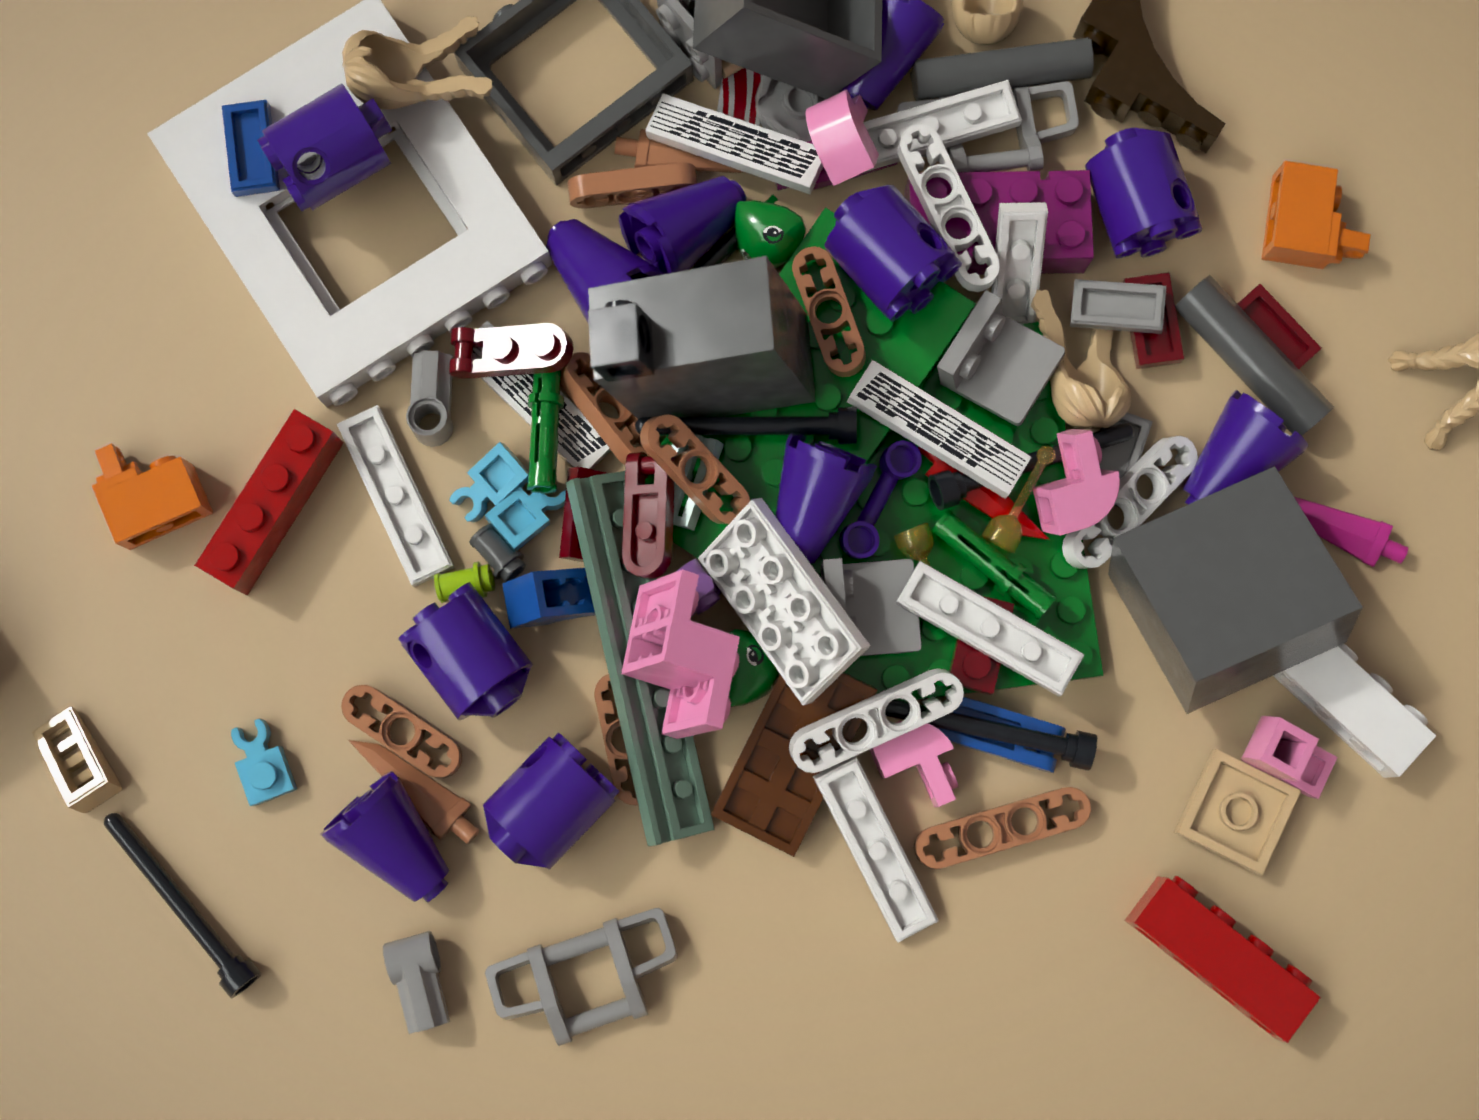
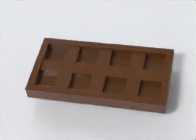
(766, 788)

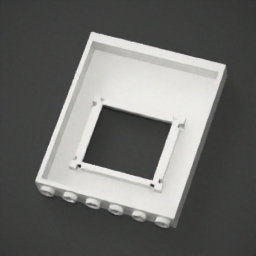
(413, 306)

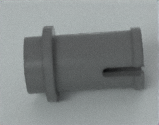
(498, 553)

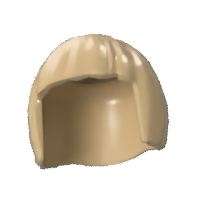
(986, 20)

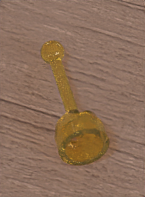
(1006, 530)
(916, 543)

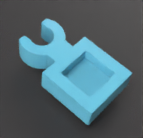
(494, 479)
(522, 516)
(265, 770)

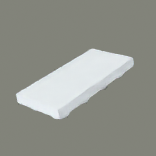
(783, 601)

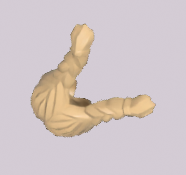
(389, 68)
(1444, 359)
(1095, 390)

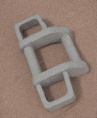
(1029, 140)
(542, 958)

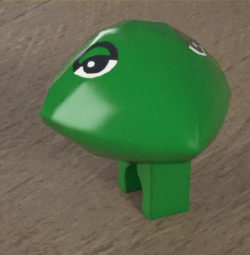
(768, 230)
(754, 674)

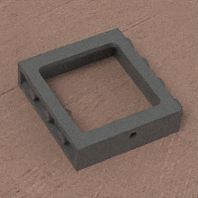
(519, 21)

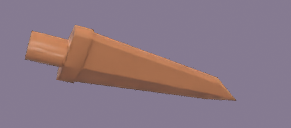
(655, 153)
(435, 804)

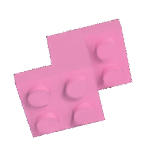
(681, 655)

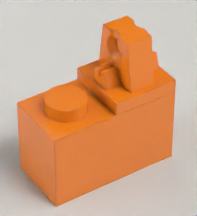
(1304, 219)
(147, 503)

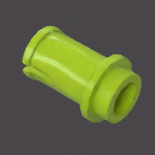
(479, 576)

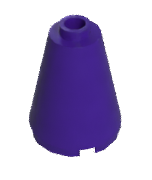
(906, 34)
(681, 224)
(592, 260)
(1242, 444)
(818, 491)
(390, 840)

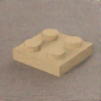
(1237, 811)

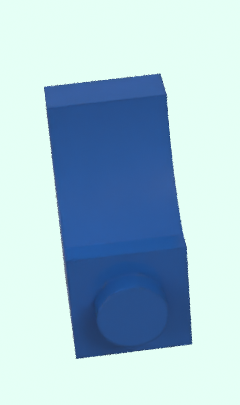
(547, 597)

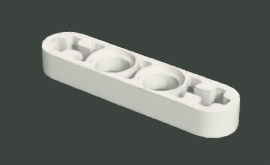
(954, 205)
(1134, 507)
(878, 727)

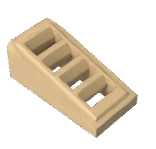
(92, 785)

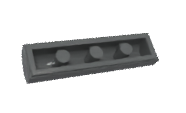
(1019, 65)
(1253, 356)

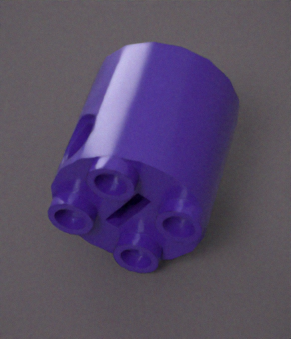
(341, 137)
(1142, 192)
(890, 250)
(467, 655)
(547, 804)

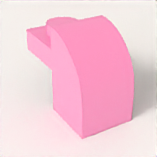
(841, 136)
(1086, 491)
(921, 749)
(1289, 755)

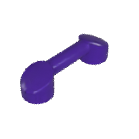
(896, 463)

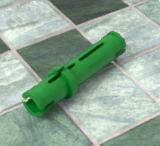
(545, 406)
(1036, 601)

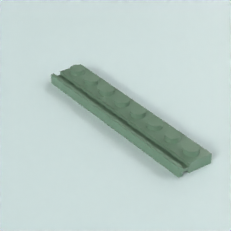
(662, 767)

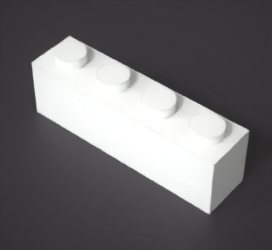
(1359, 709)

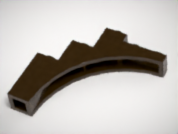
(1139, 78)

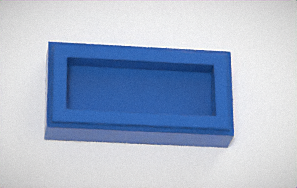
(247, 164)

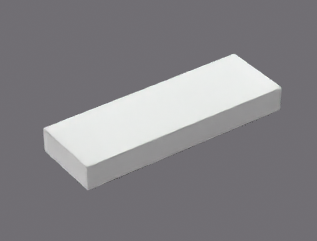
(1020, 255)

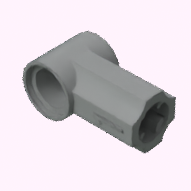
(431, 394)
(414, 968)

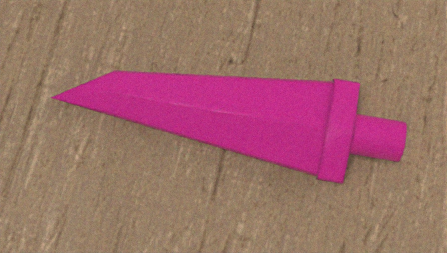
(1353, 533)

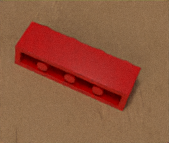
(270, 502)
(1223, 958)

